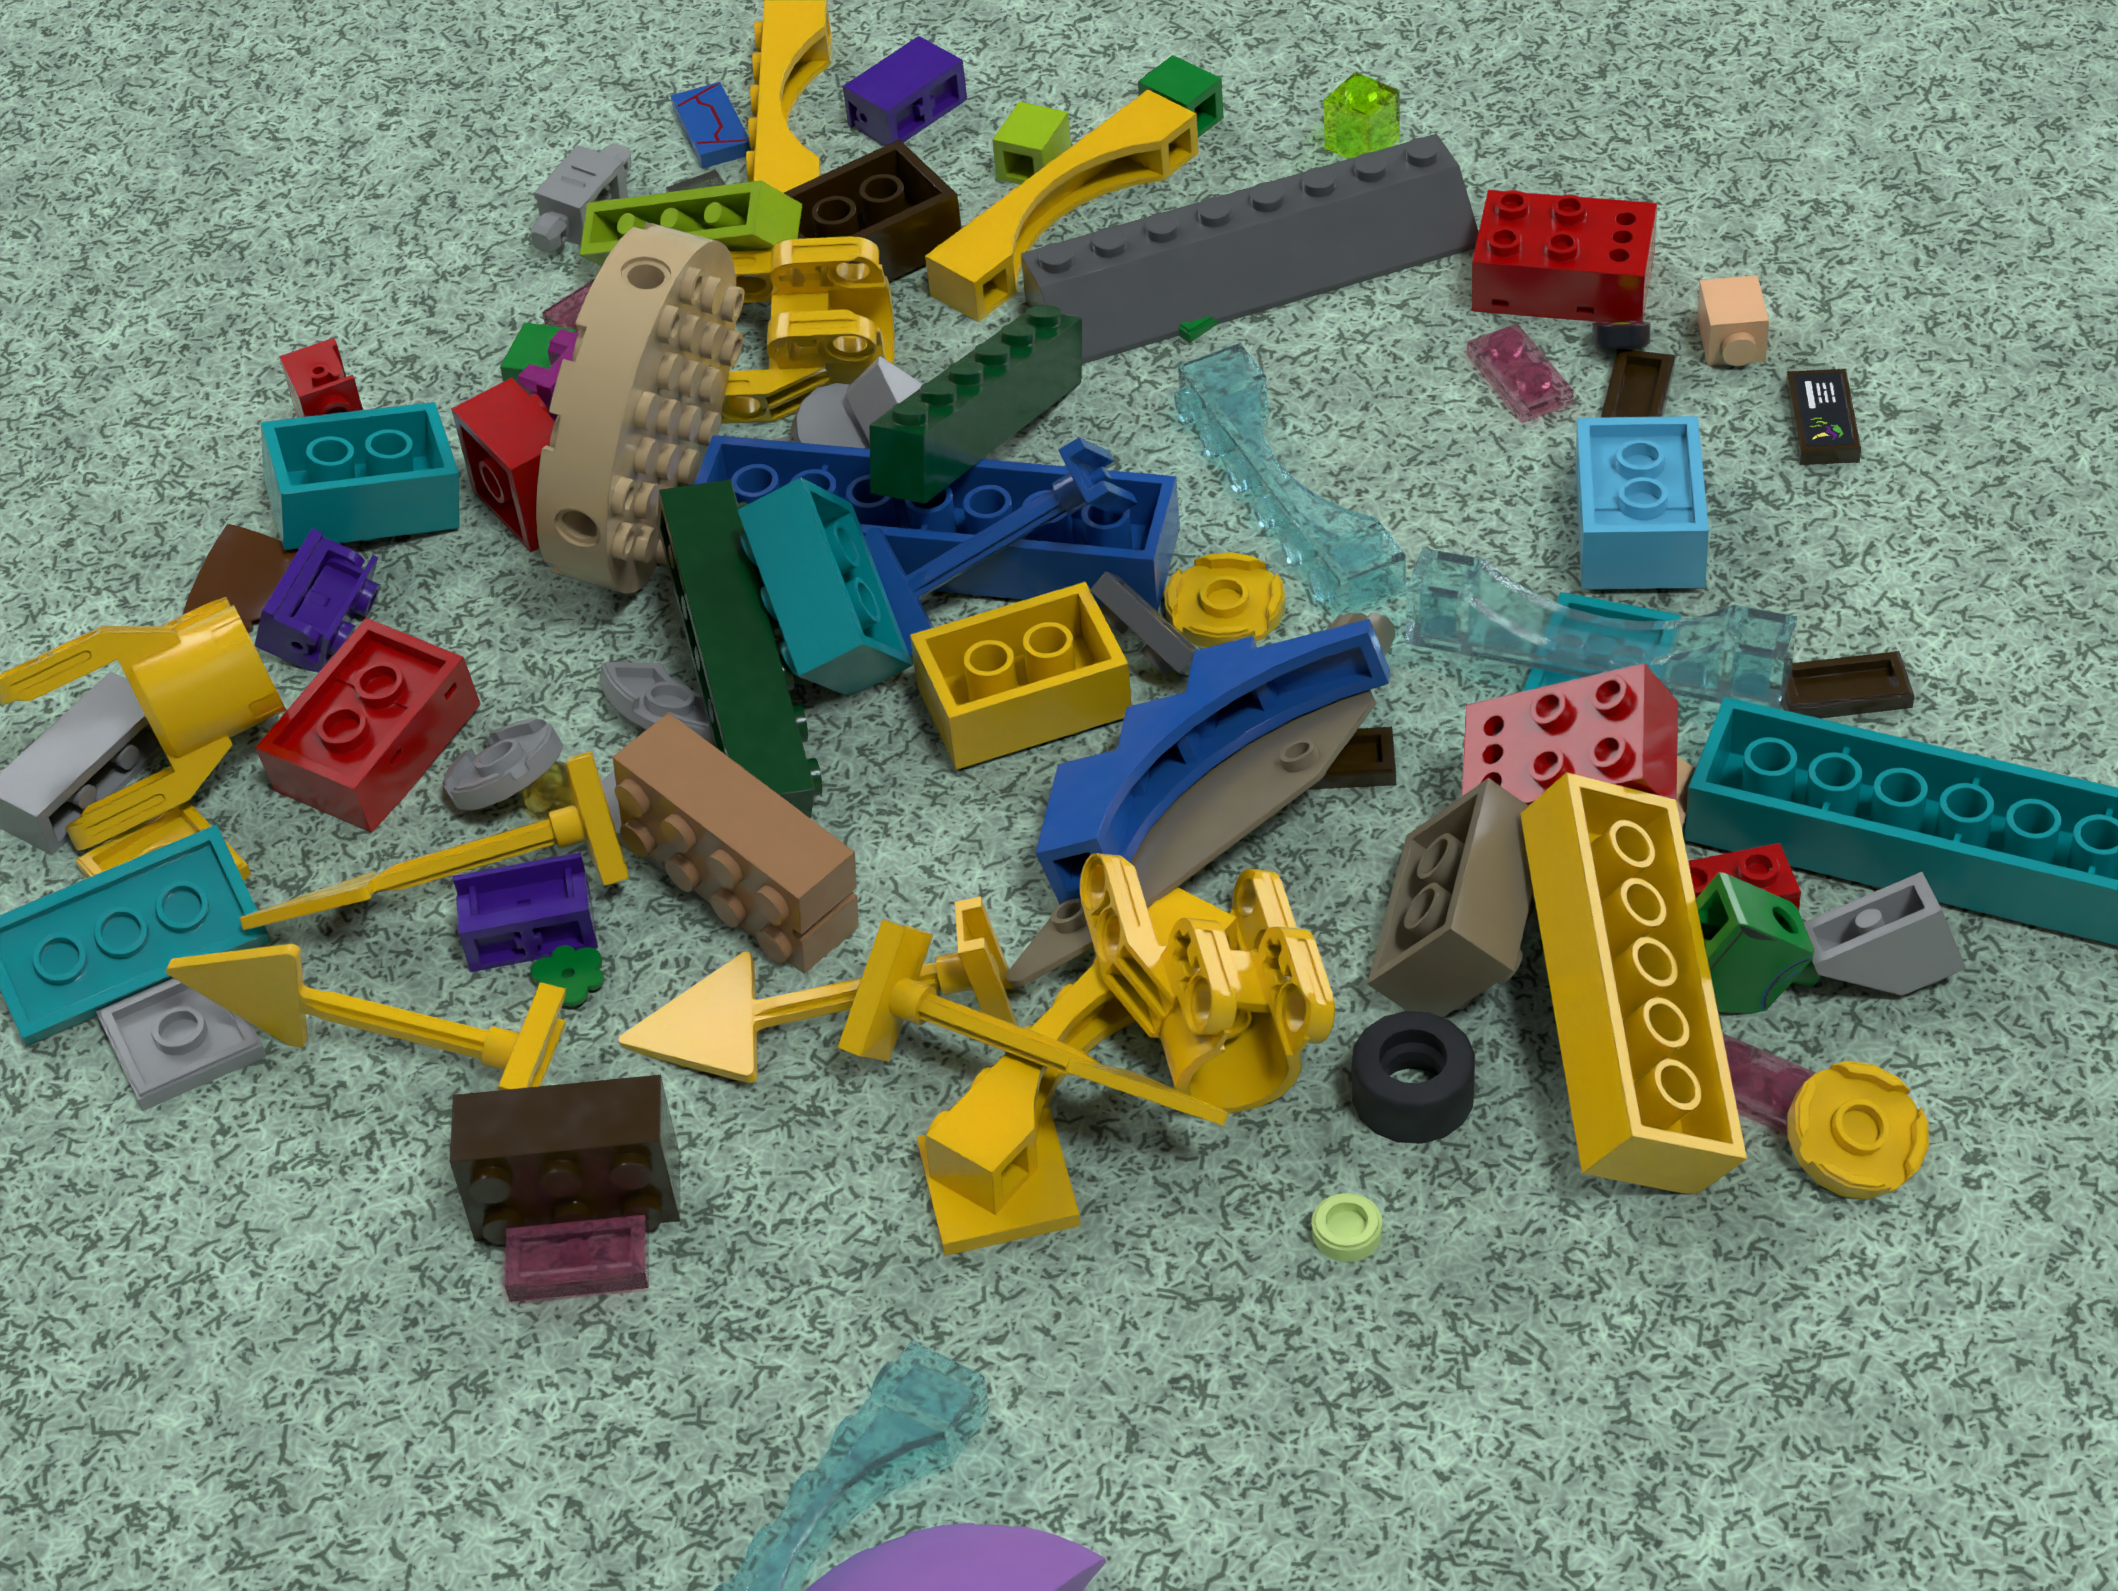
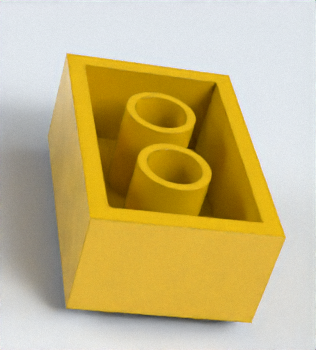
(1021, 675)

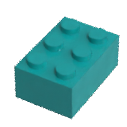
(360, 474)
(823, 588)

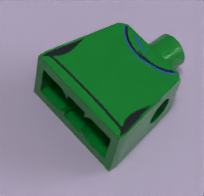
(1752, 945)

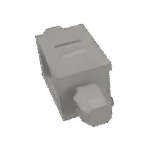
(578, 180)

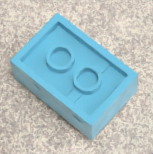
(1641, 503)

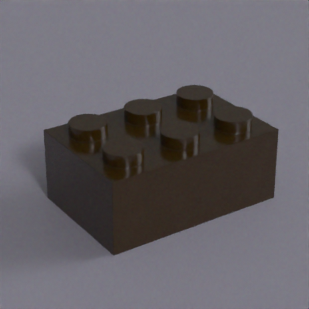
(884, 199)
(565, 1155)

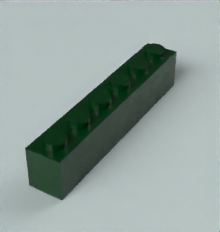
(975, 405)
(734, 641)

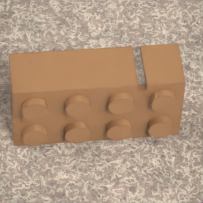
(736, 844)

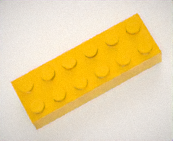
(1631, 987)

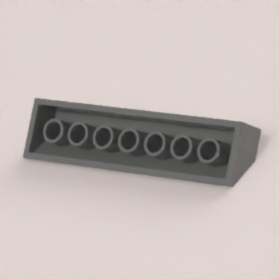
(1256, 247)

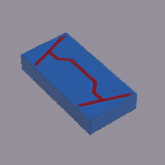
(711, 124)

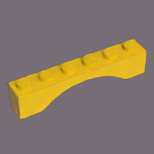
(790, 53)
(1133, 147)
(990, 1135)

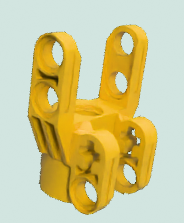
(823, 322)
(196, 687)
(1222, 1014)

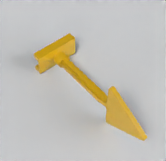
(584, 821)
(270, 993)
(892, 994)
(719, 1018)

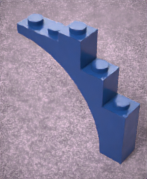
(1172, 741)

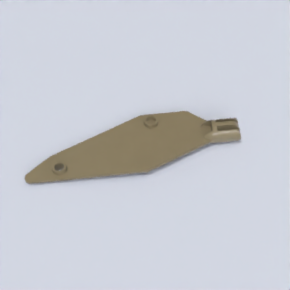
(1218, 811)

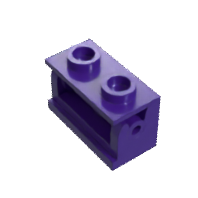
(905, 92)
(316, 603)
(524, 911)

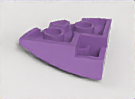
(967, 1560)

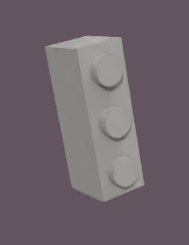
(76, 763)

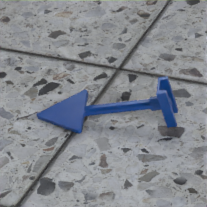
(1070, 493)

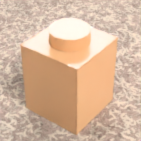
(1732, 321)

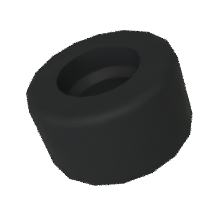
(1413, 1110)

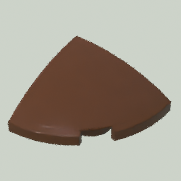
(243, 569)

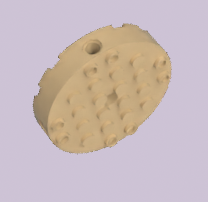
(636, 403)

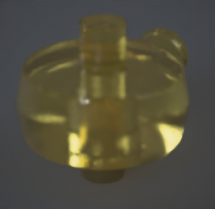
(549, 791)

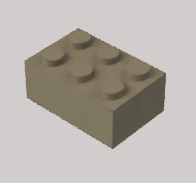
(1456, 905)

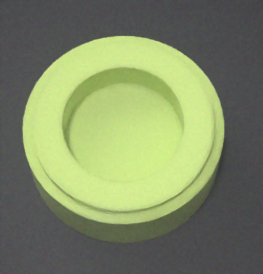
(1347, 1227)

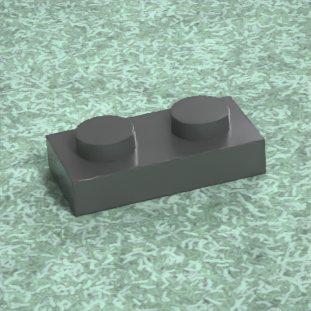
(1127, 609)

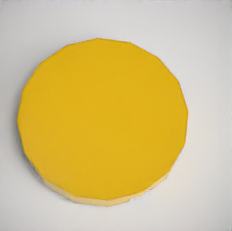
(1224, 615)
(1857, 1130)

